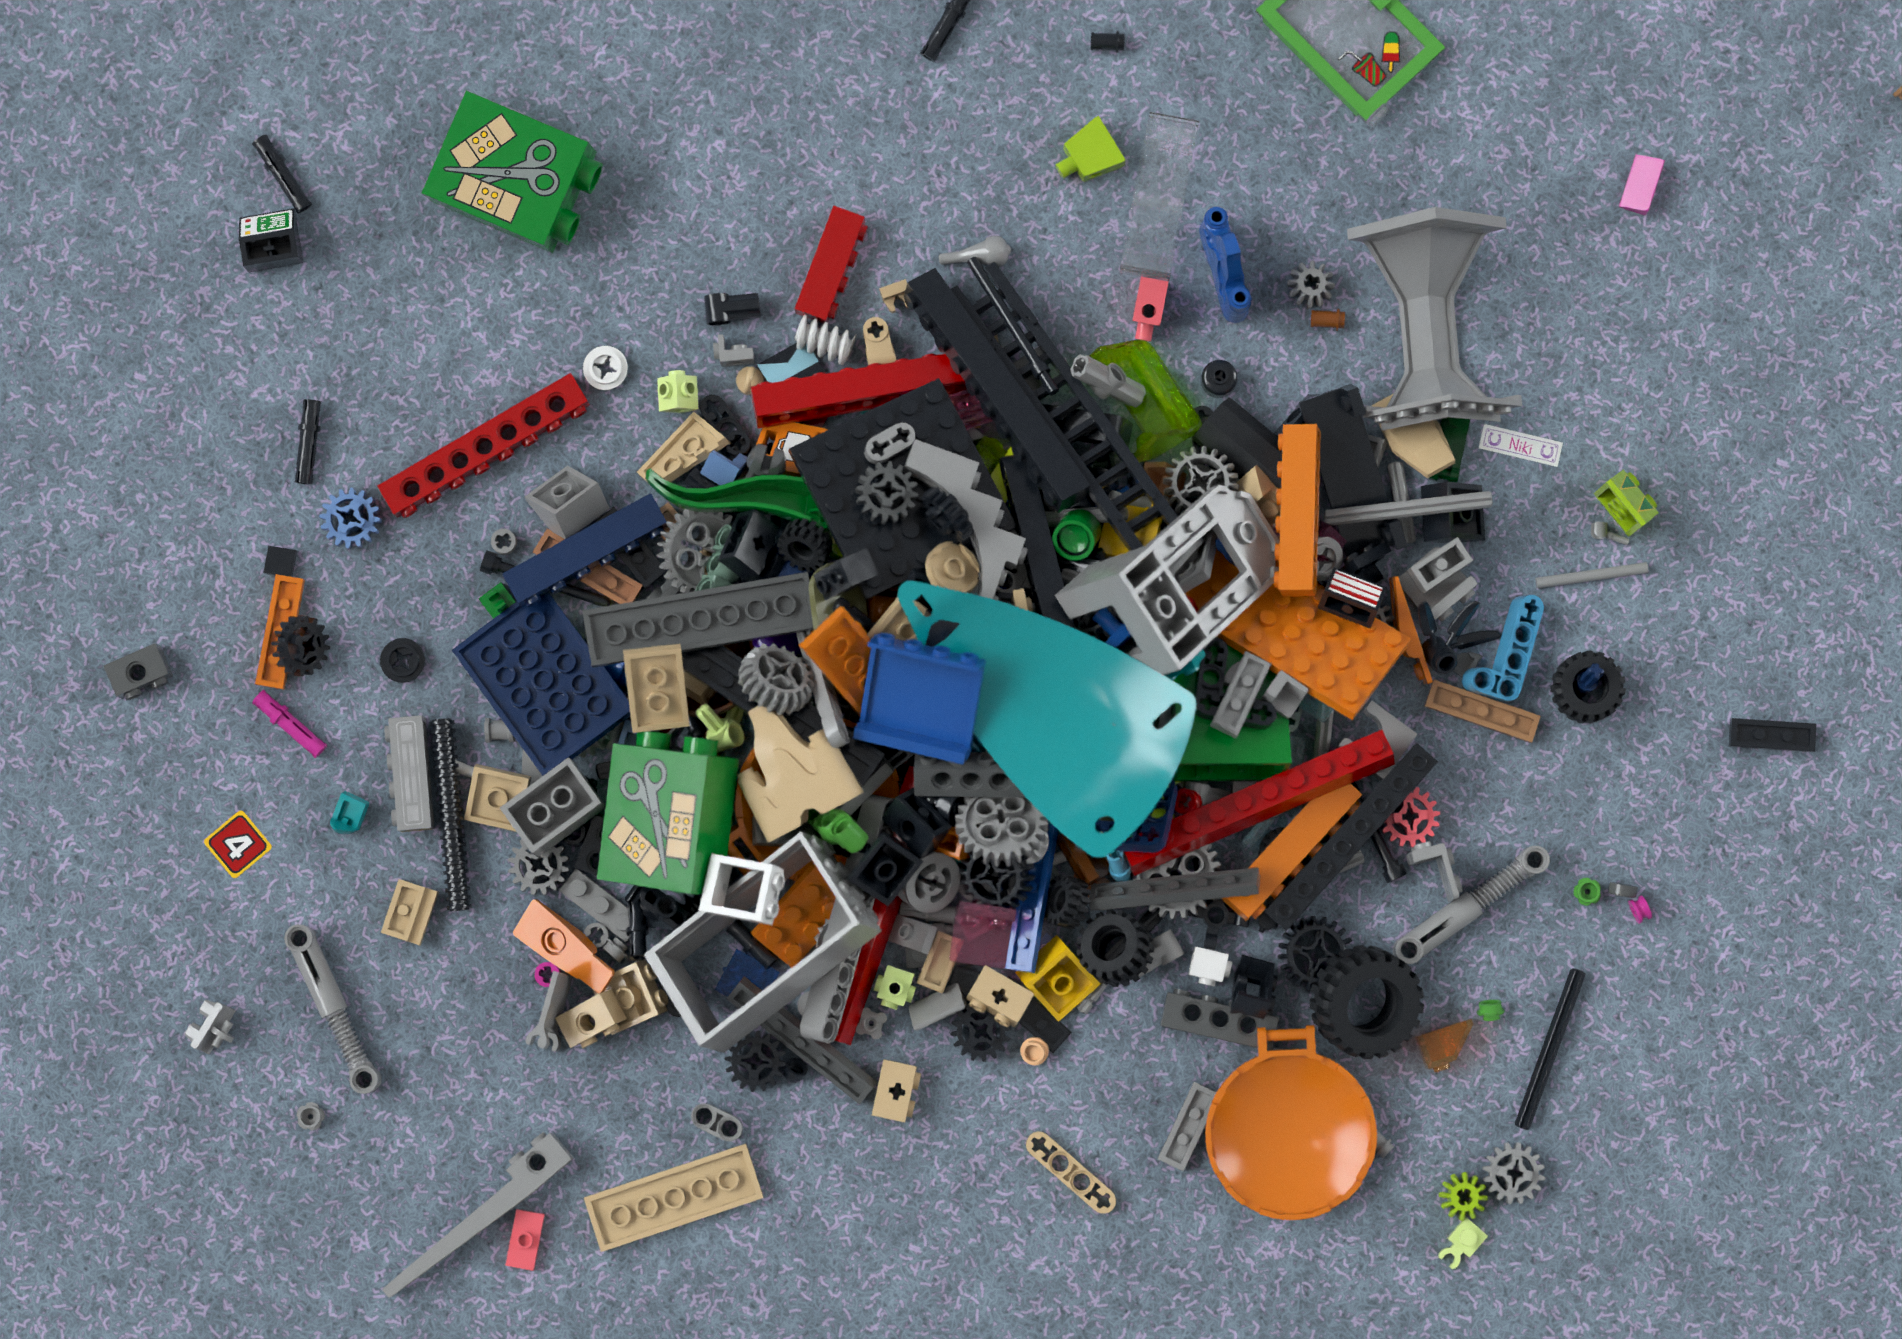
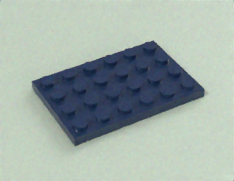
(543, 682)

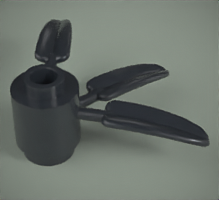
(1440, 653)

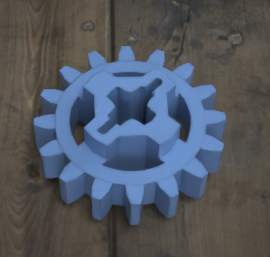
(356, 506)

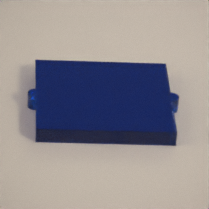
(747, 966)

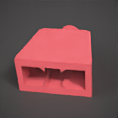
(1151, 293)

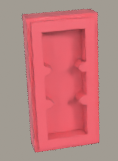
(525, 1239)

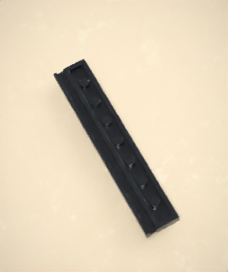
(719, 671)

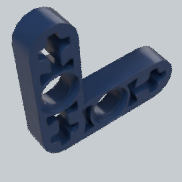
(1149, 826)

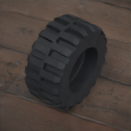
(1392, 1023)

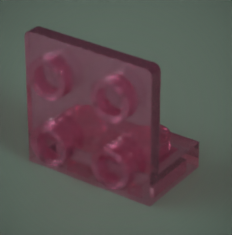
(981, 934)

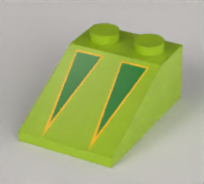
(1626, 502)

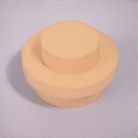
(1034, 1051)

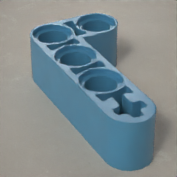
(1508, 646)

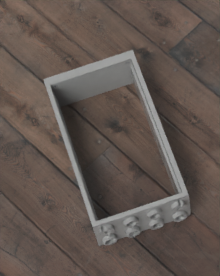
(670, 952)

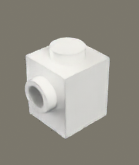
(1209, 966)

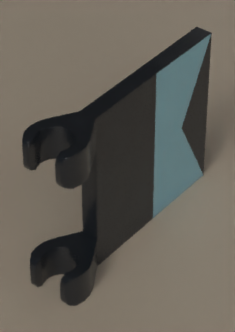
(790, 363)

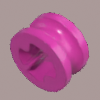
(1640, 909)
(540, 979)

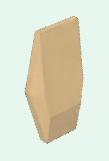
(1419, 445)

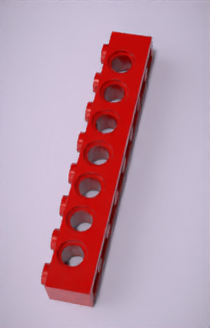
(419, 473)

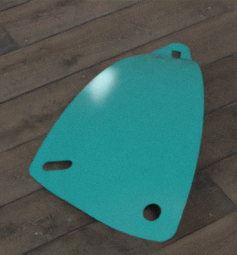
(1052, 712)

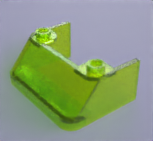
(1165, 411)

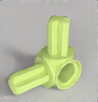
(725, 730)

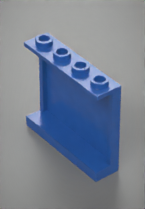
(920, 698)

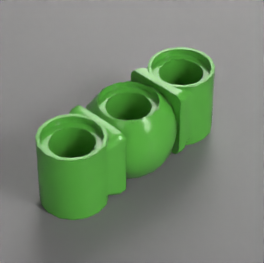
(838, 829)

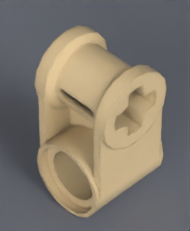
(878, 349)

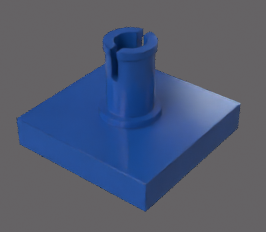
(1113, 627)

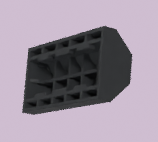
(1241, 439)

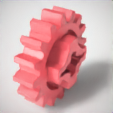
(1421, 815)

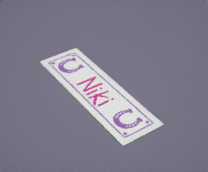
(1520, 445)

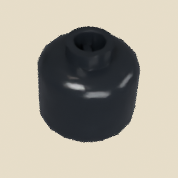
(1217, 388)

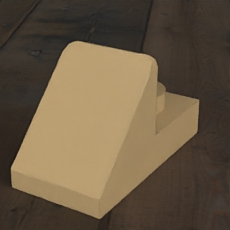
(1262, 491)

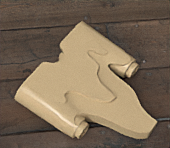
(796, 775)

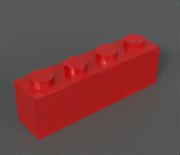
(830, 265)

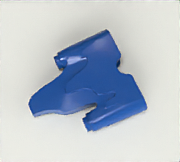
(1225, 263)

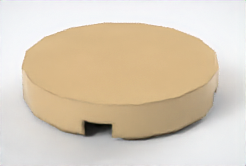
(952, 567)

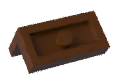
(1084, 865)

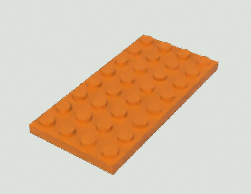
(1318, 649)

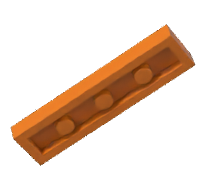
(284, 603)

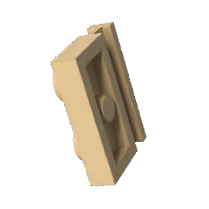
(409, 912)

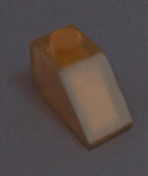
(1443, 1045)

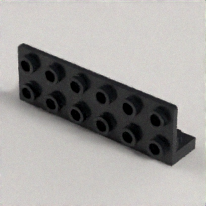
(1350, 466)

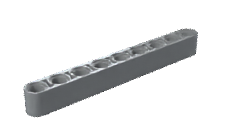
(830, 992)

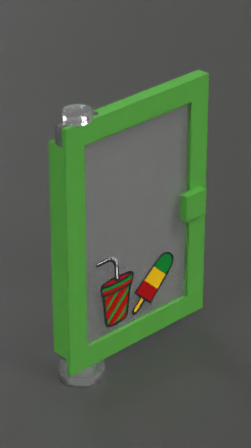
(1355, 47)

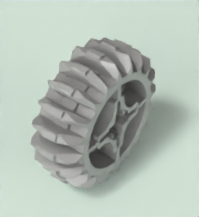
(1189, 464)
(776, 679)

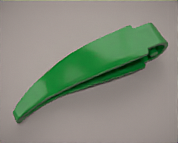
(769, 494)

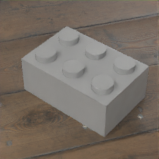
(553, 807)

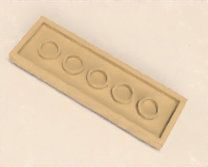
(673, 1197)

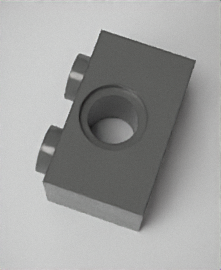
(121, 672)

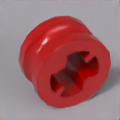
(1196, 801)

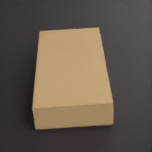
(937, 964)

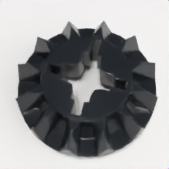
(389, 659)

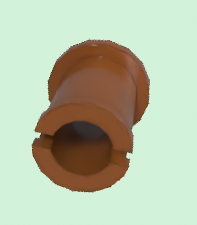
(1328, 319)

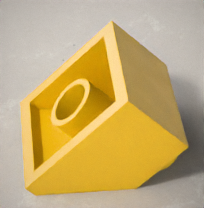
(1059, 979)

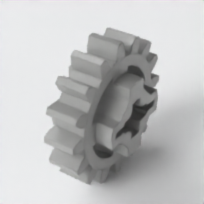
(531, 876)
(1525, 1175)

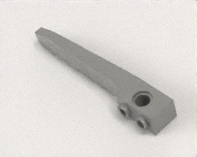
(524, 1183)

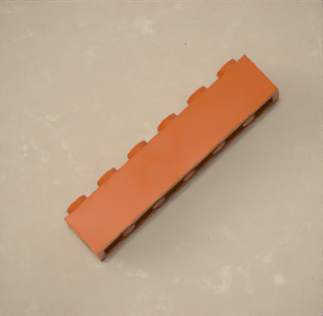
(1299, 510)
(1293, 844)

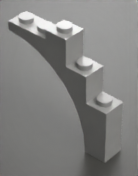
(956, 475)

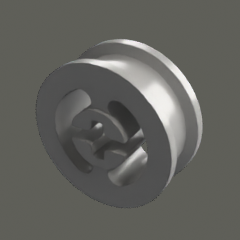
(928, 896)

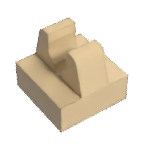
(892, 292)

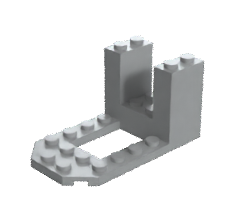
(1150, 600)

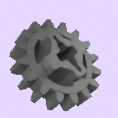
(898, 493)

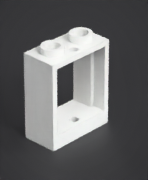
(717, 884)

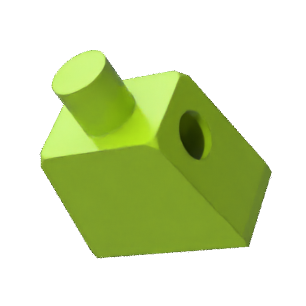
(1091, 153)

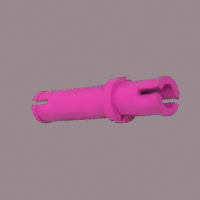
(280, 716)

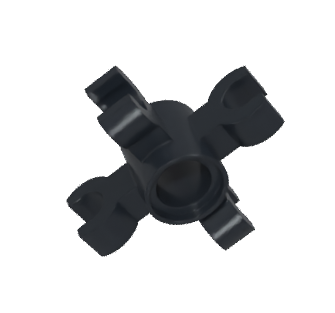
(1212, 928)

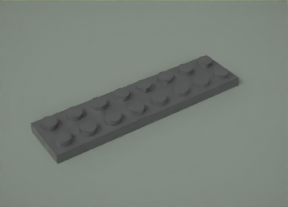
(700, 618)

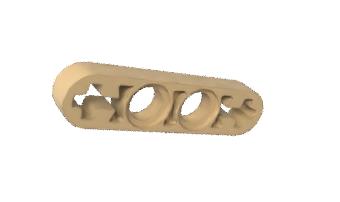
(1068, 1175)

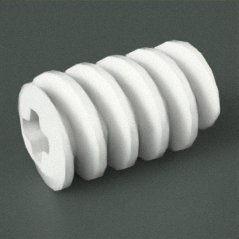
(824, 340)

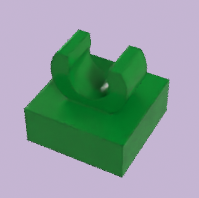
(497, 600)

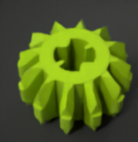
(1472, 1193)

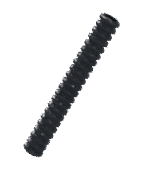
(450, 814)

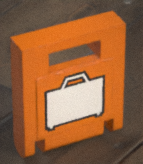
(787, 436)

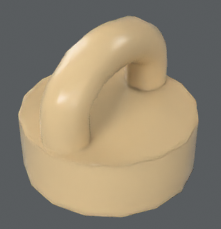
(748, 377)

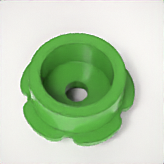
(1592, 897)
(1490, 1009)

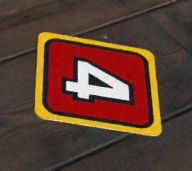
(237, 844)

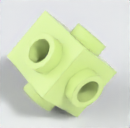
(677, 392)
(898, 976)

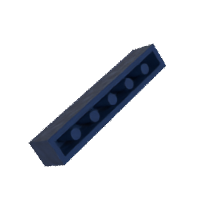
(585, 550)

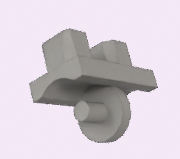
(214, 1028)

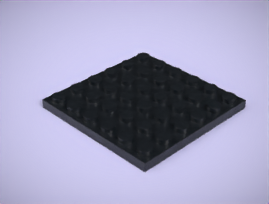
(836, 460)

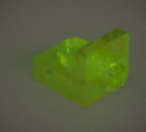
(990, 452)

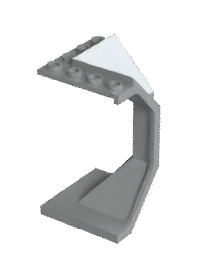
(1424, 265)

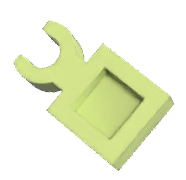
(1465, 1239)

